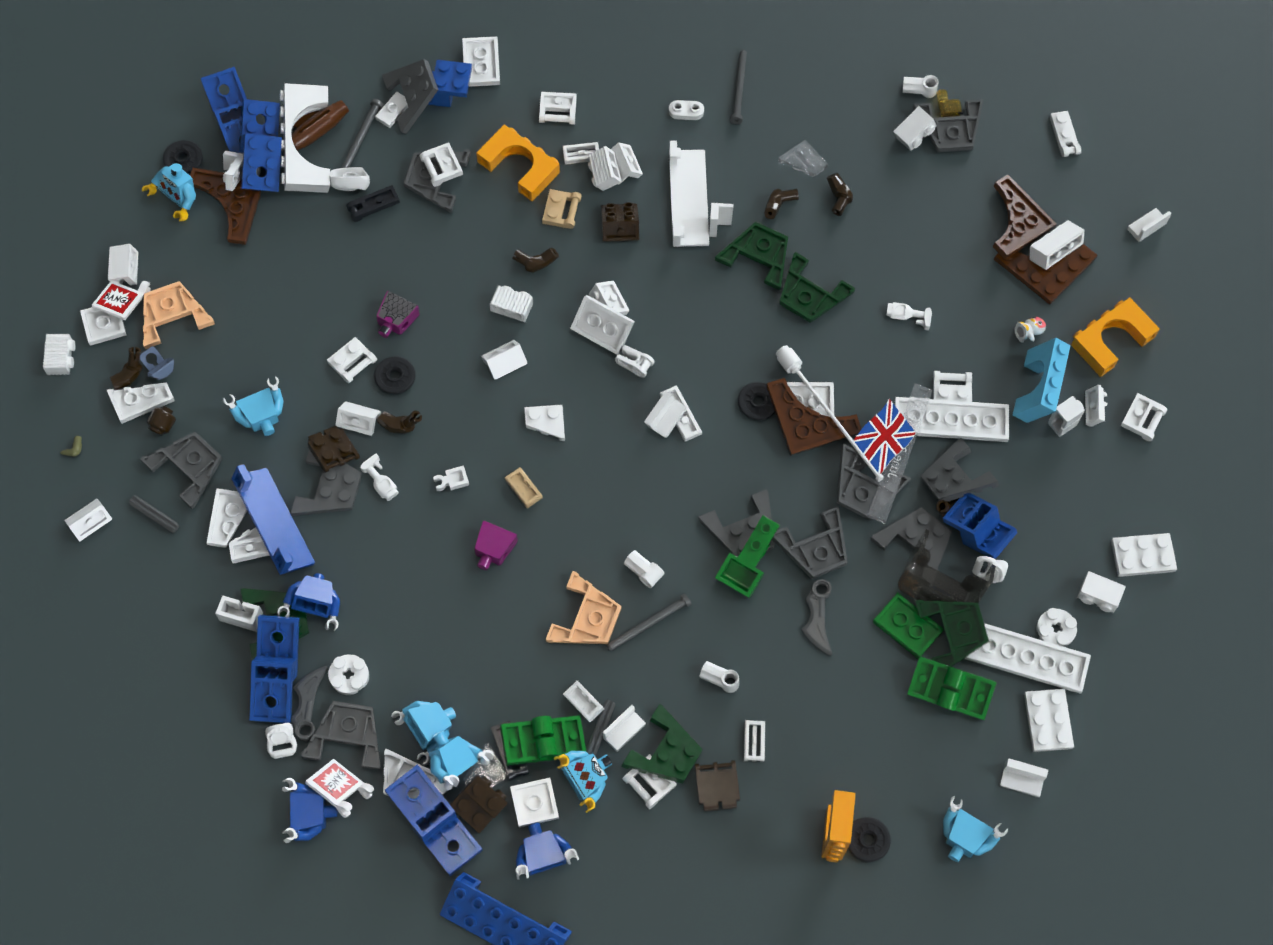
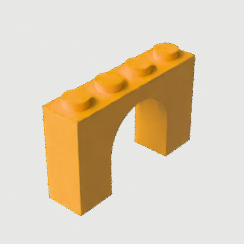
(509, 142)
(1126, 316)
(838, 826)

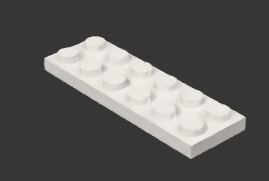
(962, 420)
(1033, 659)

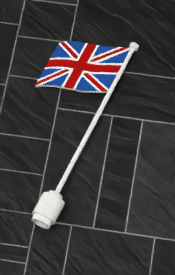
(879, 439)

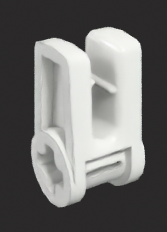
(638, 365)

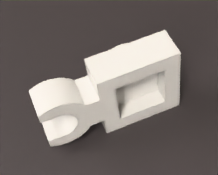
(454, 478)

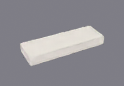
(687, 424)

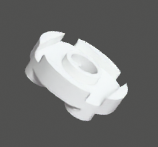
(1061, 618)
(342, 665)

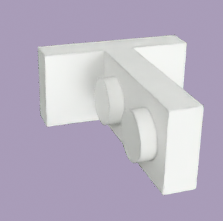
(233, 164)

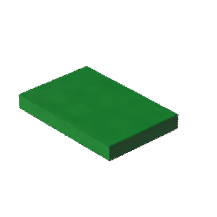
(903, 624)

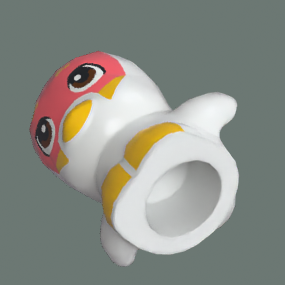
(1031, 327)

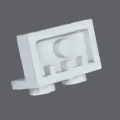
(610, 296)

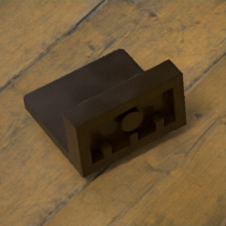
(620, 222)

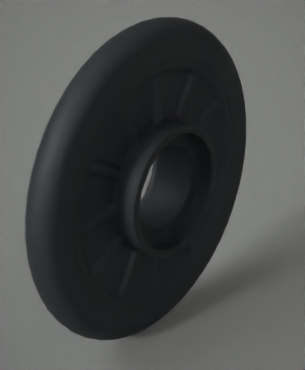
(183, 147)
(398, 385)
(749, 408)
(881, 837)

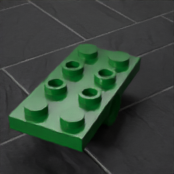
(951, 688)
(541, 739)

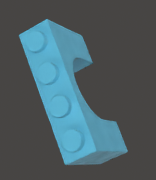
(1043, 400)

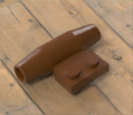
(317, 123)

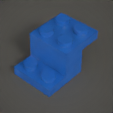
(451, 80)
(980, 525)

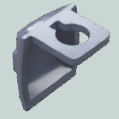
(163, 367)

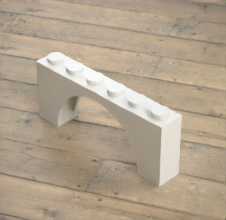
(299, 173)

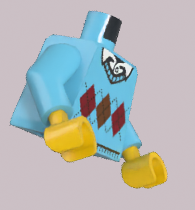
(175, 185)
(585, 775)

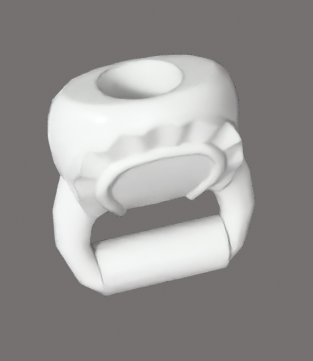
(1000, 570)
(279, 735)

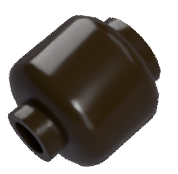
(161, 420)

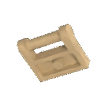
(555, 208)

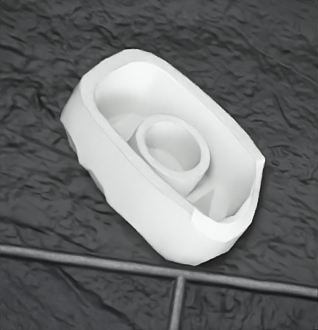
(349, 179)

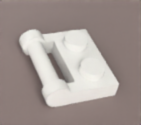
(558, 103)
(447, 162)
(348, 356)
(952, 392)
(1138, 413)
(659, 785)

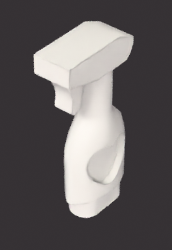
(903, 312)
(382, 483)

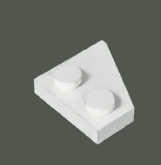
(546, 420)
(247, 547)

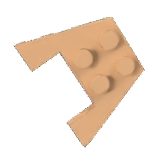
(169, 305)
(595, 617)

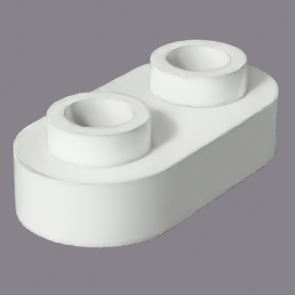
(686, 110)

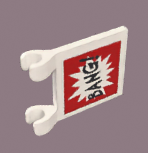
(119, 299)
(337, 784)

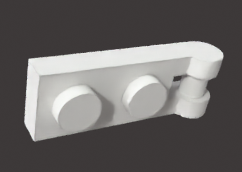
(1065, 133)

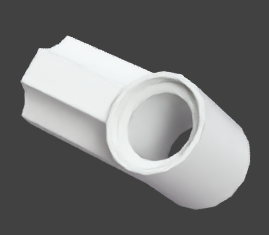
(920, 85)
(648, 572)
(718, 676)

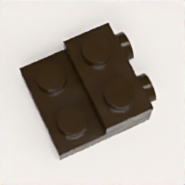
(479, 803)

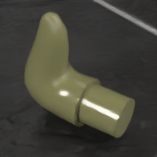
(76, 448)

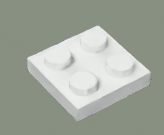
(101, 326)
(534, 802)

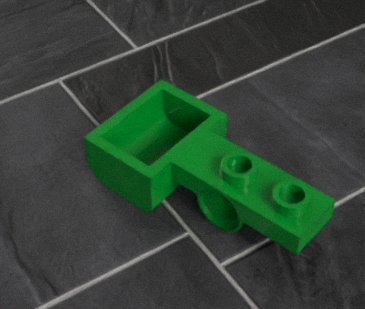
(741, 571)

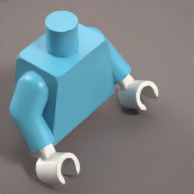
(259, 409)
(425, 721)
(453, 758)
(967, 833)

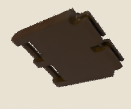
(332, 448)
(717, 786)

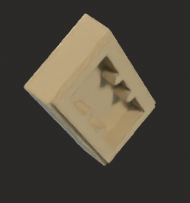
(523, 487)

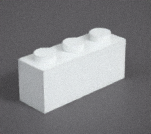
(1056, 244)

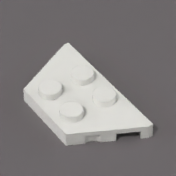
(398, 765)

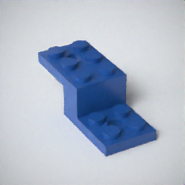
(227, 107)
(260, 145)
(274, 669)
(433, 820)

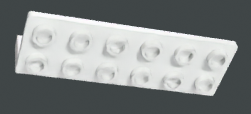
(688, 197)

